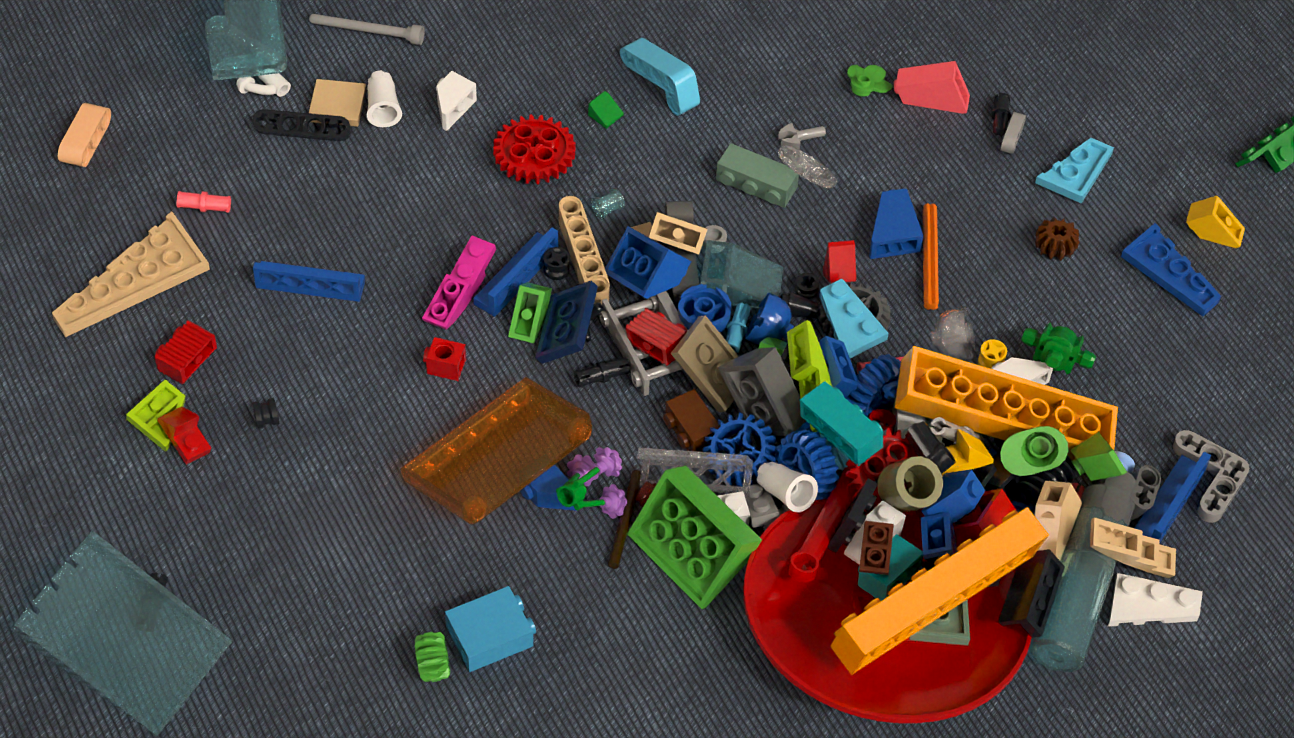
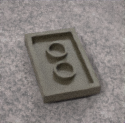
(700, 356)

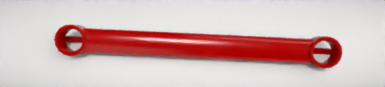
(830, 516)

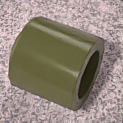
(922, 481)

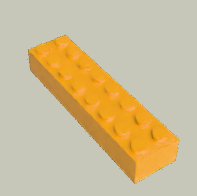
(996, 401)
(938, 590)

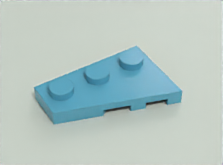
(851, 319)

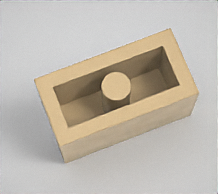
(677, 233)

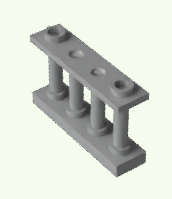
(610, 319)

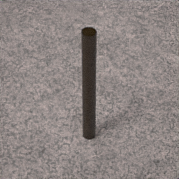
(624, 521)

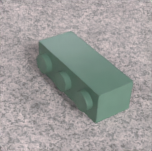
(757, 175)

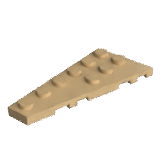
(137, 274)

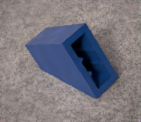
(895, 226)

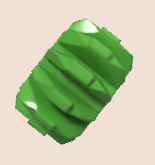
(432, 656)

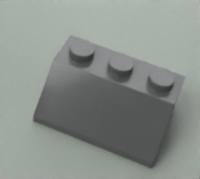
(764, 390)

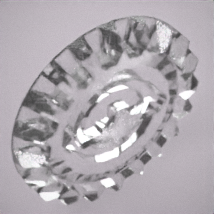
(807, 167)

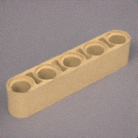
(582, 246)

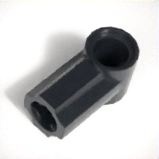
(928, 446)

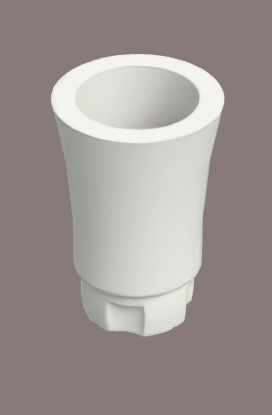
(382, 100)
(791, 487)

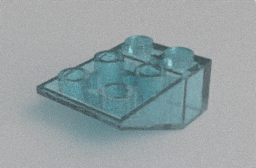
(740, 273)

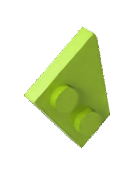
(156, 404)

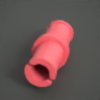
(203, 201)

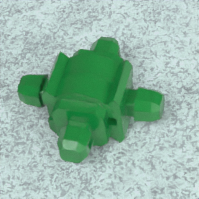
(1058, 348)

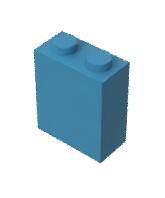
(490, 628)

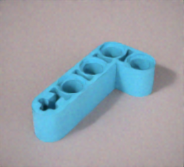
(664, 71)

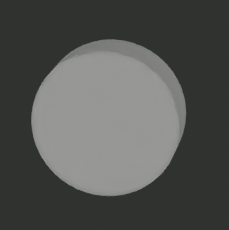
(714, 233)

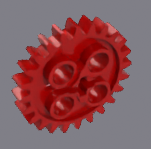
(534, 149)
(879, 461)

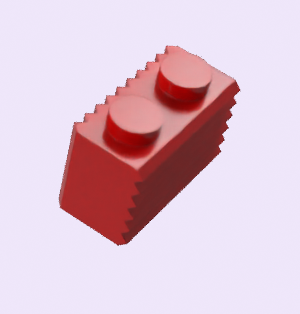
(655, 335)
(185, 351)

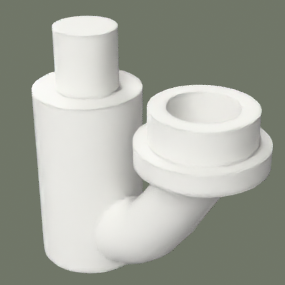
(274, 83)

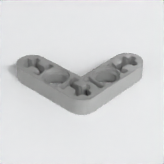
(1221, 469)

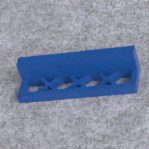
(517, 271)
(308, 281)
(1173, 496)

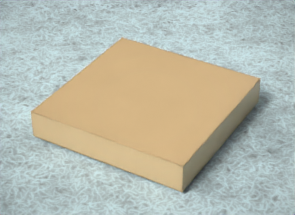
(338, 99)

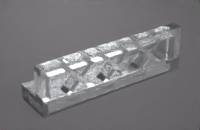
(699, 460)

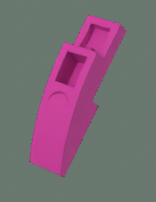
(461, 284)

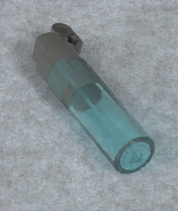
(1087, 570)

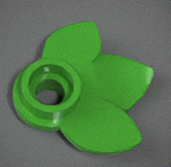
(868, 80)

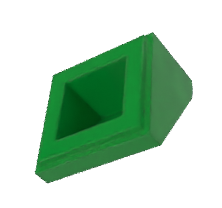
(604, 110)

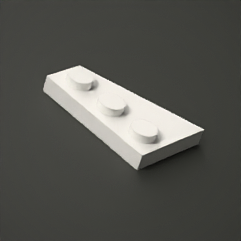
(1149, 600)

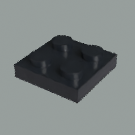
(854, 516)

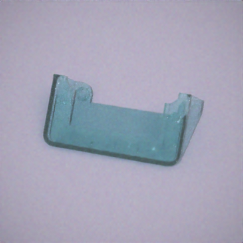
(246, 39)

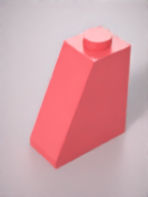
(933, 87)

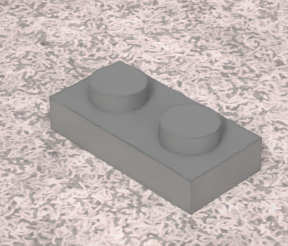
(761, 506)

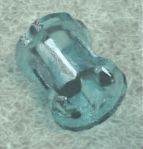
(608, 203)

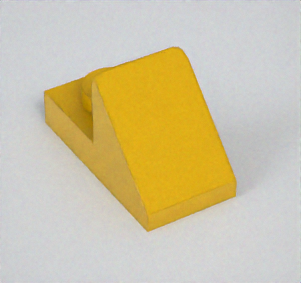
(968, 453)

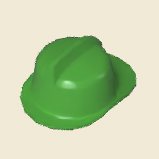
(1034, 450)

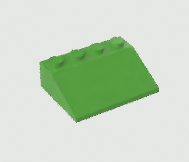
(693, 535)

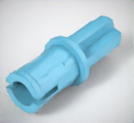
(737, 327)

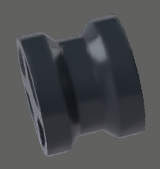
(560, 258)
(265, 413)

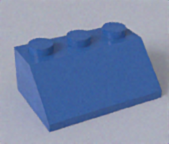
(645, 264)

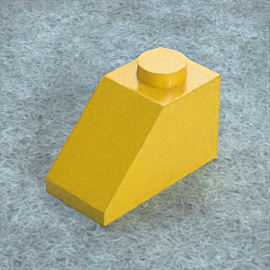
(1215, 222)

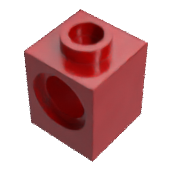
(454, 360)

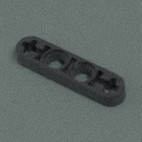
(301, 129)

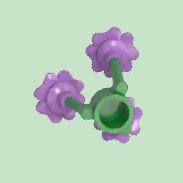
(583, 472)

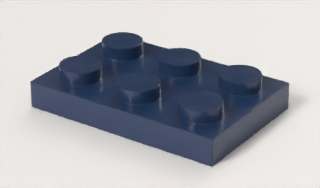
(566, 322)

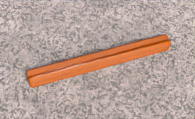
(930, 257)

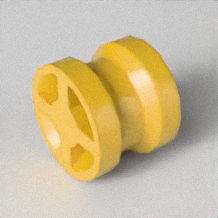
(995, 350)

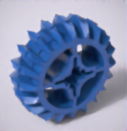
(871, 381)
(744, 429)
(809, 454)

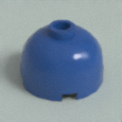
(704, 301)
(770, 321)

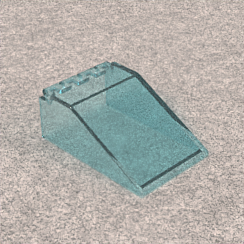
(122, 634)

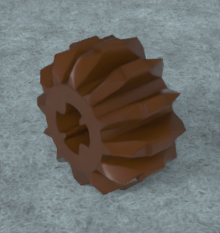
(1057, 238)

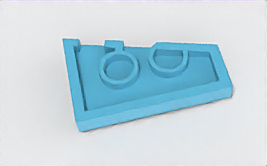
(1078, 171)

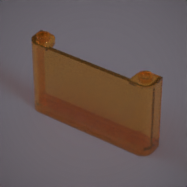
(498, 450)

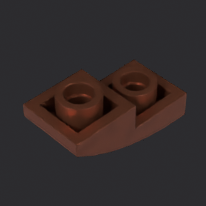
(876, 548)

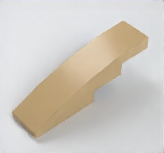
(1132, 548)

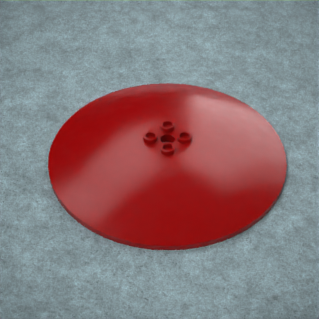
(905, 685)

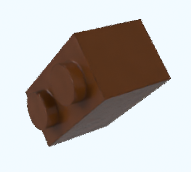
(690, 420)

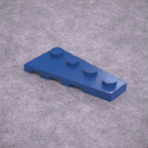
(1164, 265)

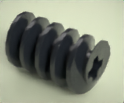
(1031, 485)

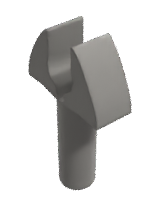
(796, 136)

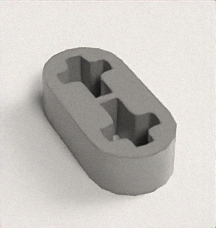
(1013, 132)

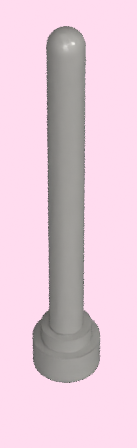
(413, 34)

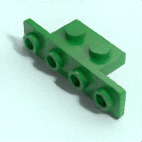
(1276, 148)

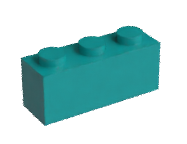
(842, 423)

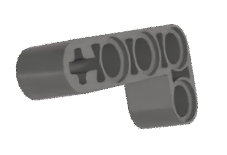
(684, 211)

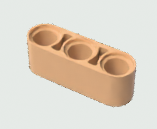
(84, 134)

